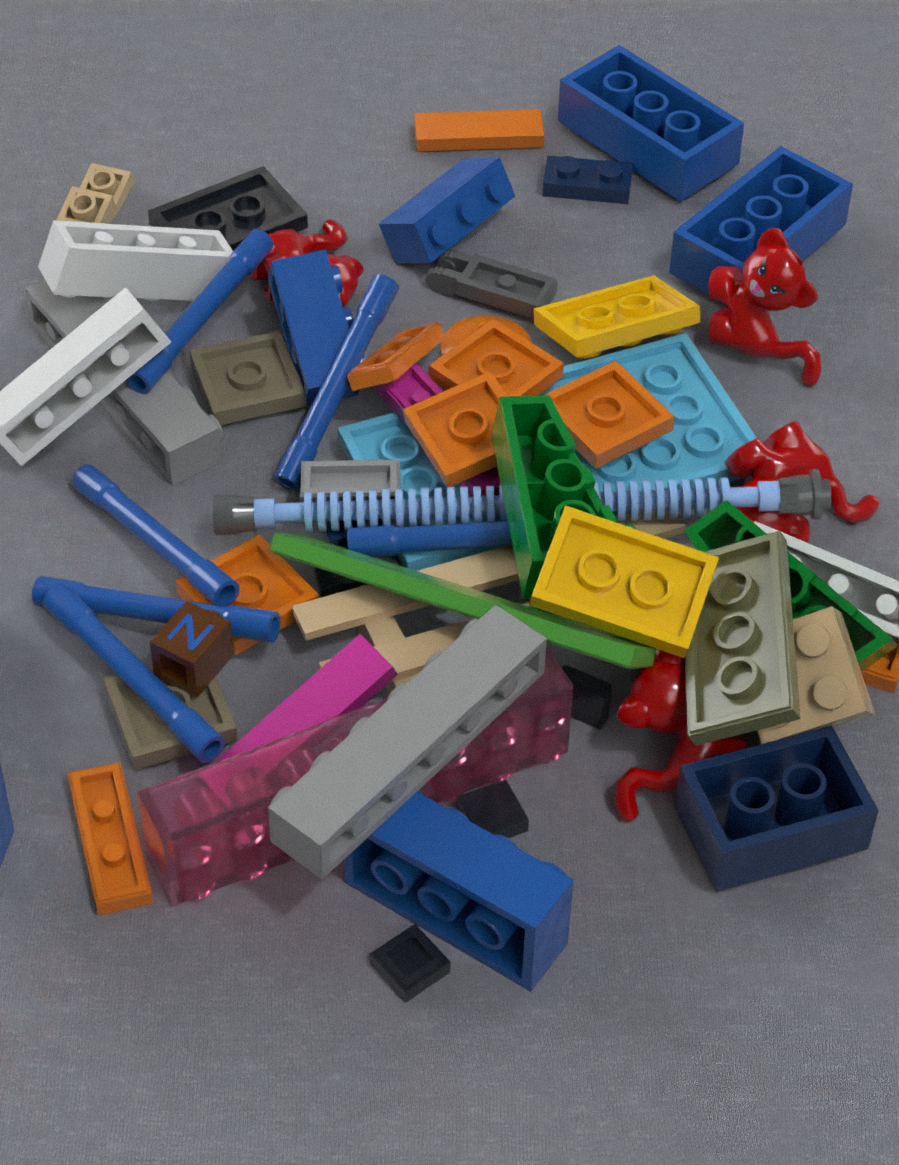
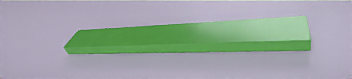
(461, 599)

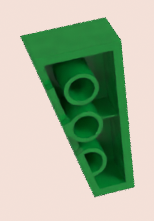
(538, 479)
(808, 592)

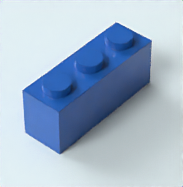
(447, 210)
(311, 315)

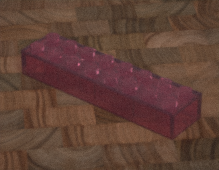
(215, 819)

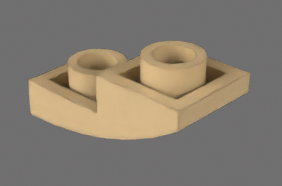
(98, 196)

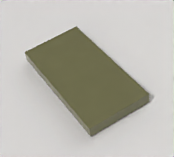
(743, 644)

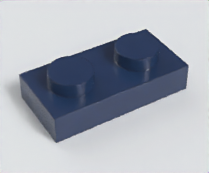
(587, 179)

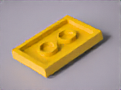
(616, 316)
(624, 581)

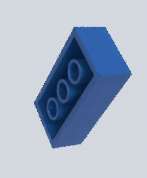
(650, 121)
(777, 194)
(466, 888)

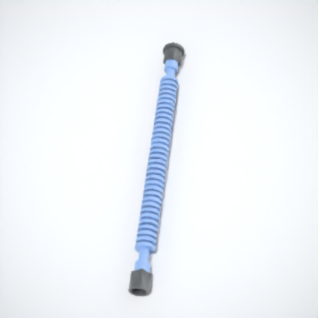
(786, 495)

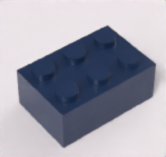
(774, 807)

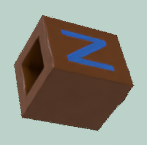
(192, 648)

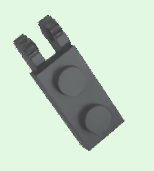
(491, 282)

